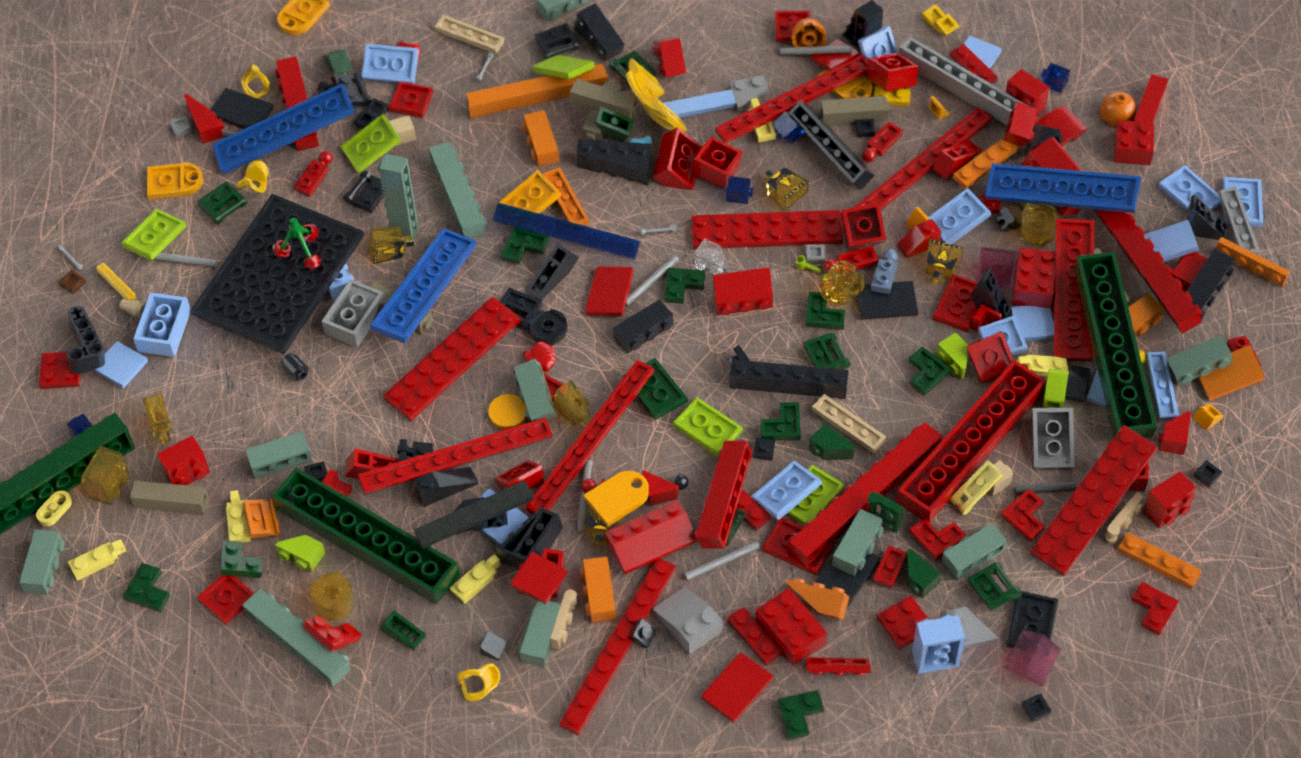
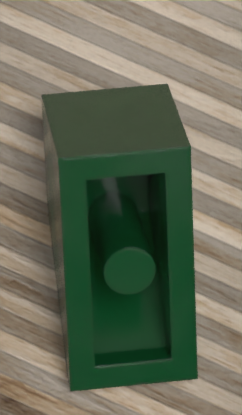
(338, 62)
(613, 124)
(830, 445)
(920, 575)

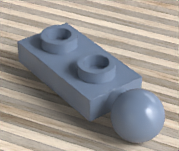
(885, 272)

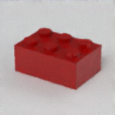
(1034, 278)
(791, 626)

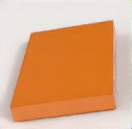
(1238, 375)

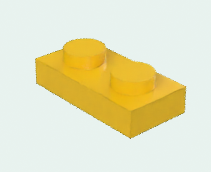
(898, 97)

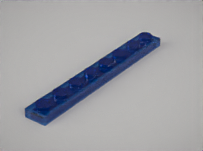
(566, 231)

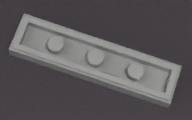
(1238, 219)

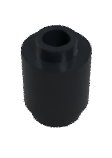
(294, 367)

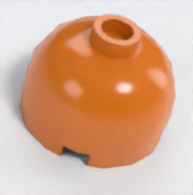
(809, 33)
(1117, 107)

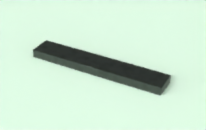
(473, 514)

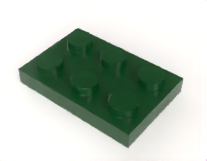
(660, 392)

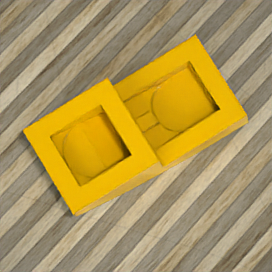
(939, 21)

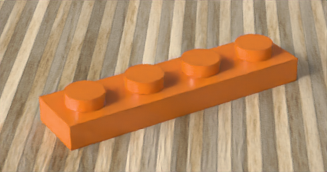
(982, 164)
(567, 201)
(1254, 262)
(1159, 560)

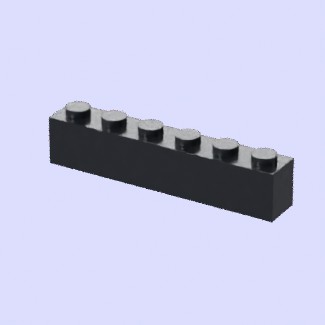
(831, 144)
(788, 379)

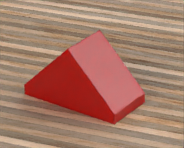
(660, 489)

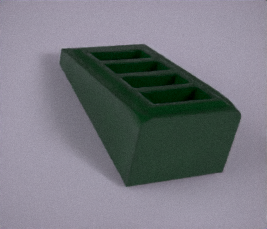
(401, 621)

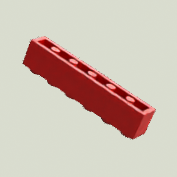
(294, 93)
(723, 495)

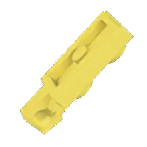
(764, 132)
(1041, 364)
(236, 519)
(96, 559)
(475, 579)

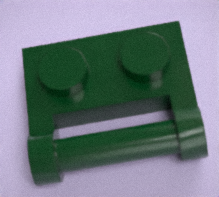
(616, 65)
(220, 197)
(820, 355)
(890, 511)
(989, 590)

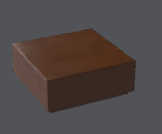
(72, 281)

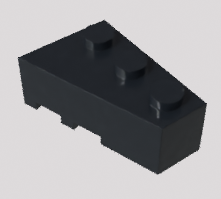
(863, 23)
(598, 32)
(535, 535)

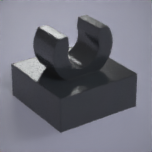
(1008, 218)
(740, 354)

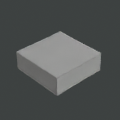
(180, 126)
(815, 254)

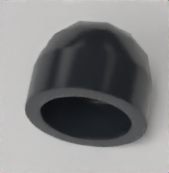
(682, 481)

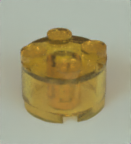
(1038, 224)
(841, 283)
(332, 596)

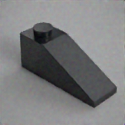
(552, 271)
(444, 483)

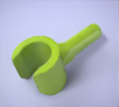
(801, 265)

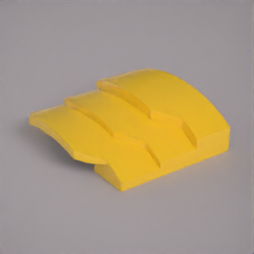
(648, 90)

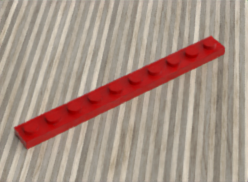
(806, 92)
(925, 161)
(591, 437)
(455, 455)
(616, 647)

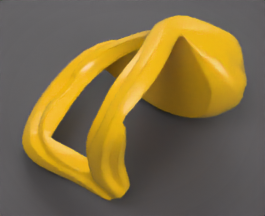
(250, 74)
(257, 172)
(489, 675)

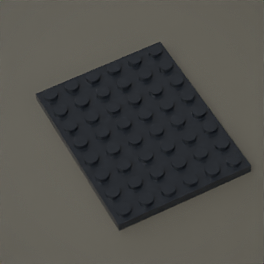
(272, 295)

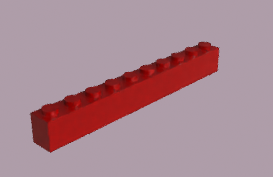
(1152, 269)
(881, 478)

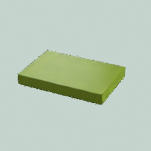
(563, 67)
(371, 143)
(153, 234)
(707, 426)
(818, 499)

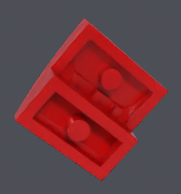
(1066, 122)

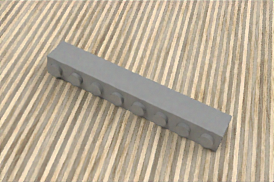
(959, 80)

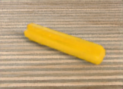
(115, 282)

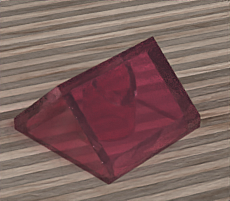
(1002, 263)
(1033, 656)

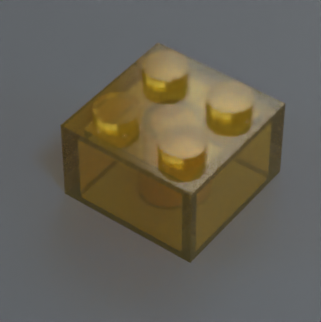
(105, 476)

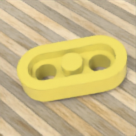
(53, 509)

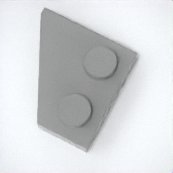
(748, 89)
(974, 630)

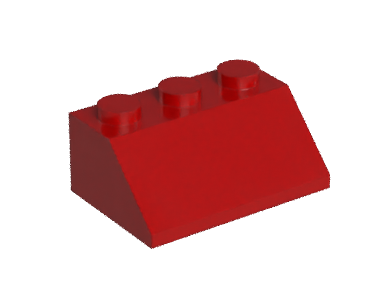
(676, 160)
(742, 291)

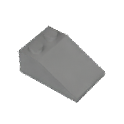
(352, 313)
(1052, 437)
(689, 619)

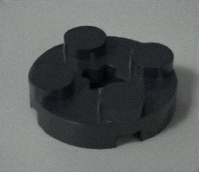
(549, 336)

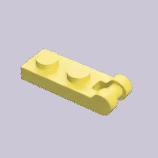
(976, 487)

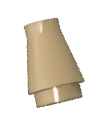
(133, 307)

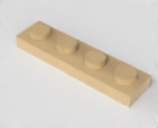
(469, 34)
(849, 423)

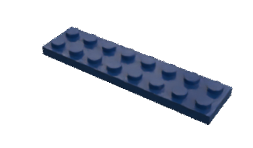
(283, 128)
(1063, 187)
(423, 285)

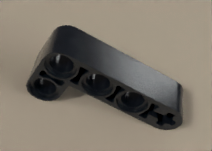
(90, 350)

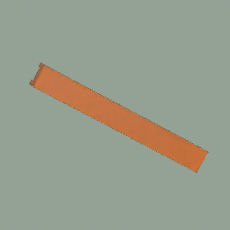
(528, 92)

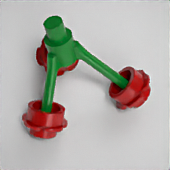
(306, 233)

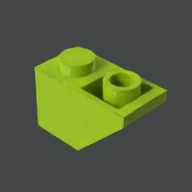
(953, 354)
(1055, 389)
(302, 551)

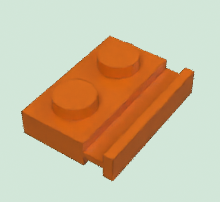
(261, 518)

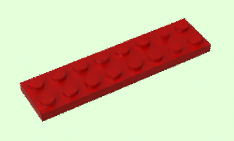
(768, 229)
(1070, 326)
(451, 358)
(1094, 500)

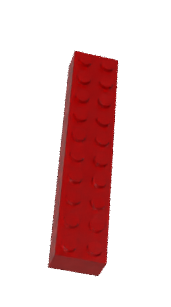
(970, 441)

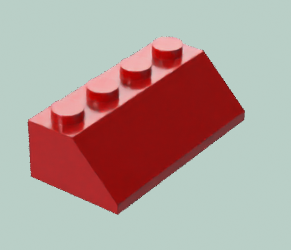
(1052, 155)
(650, 537)

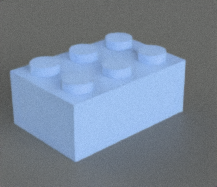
(162, 324)
(938, 644)

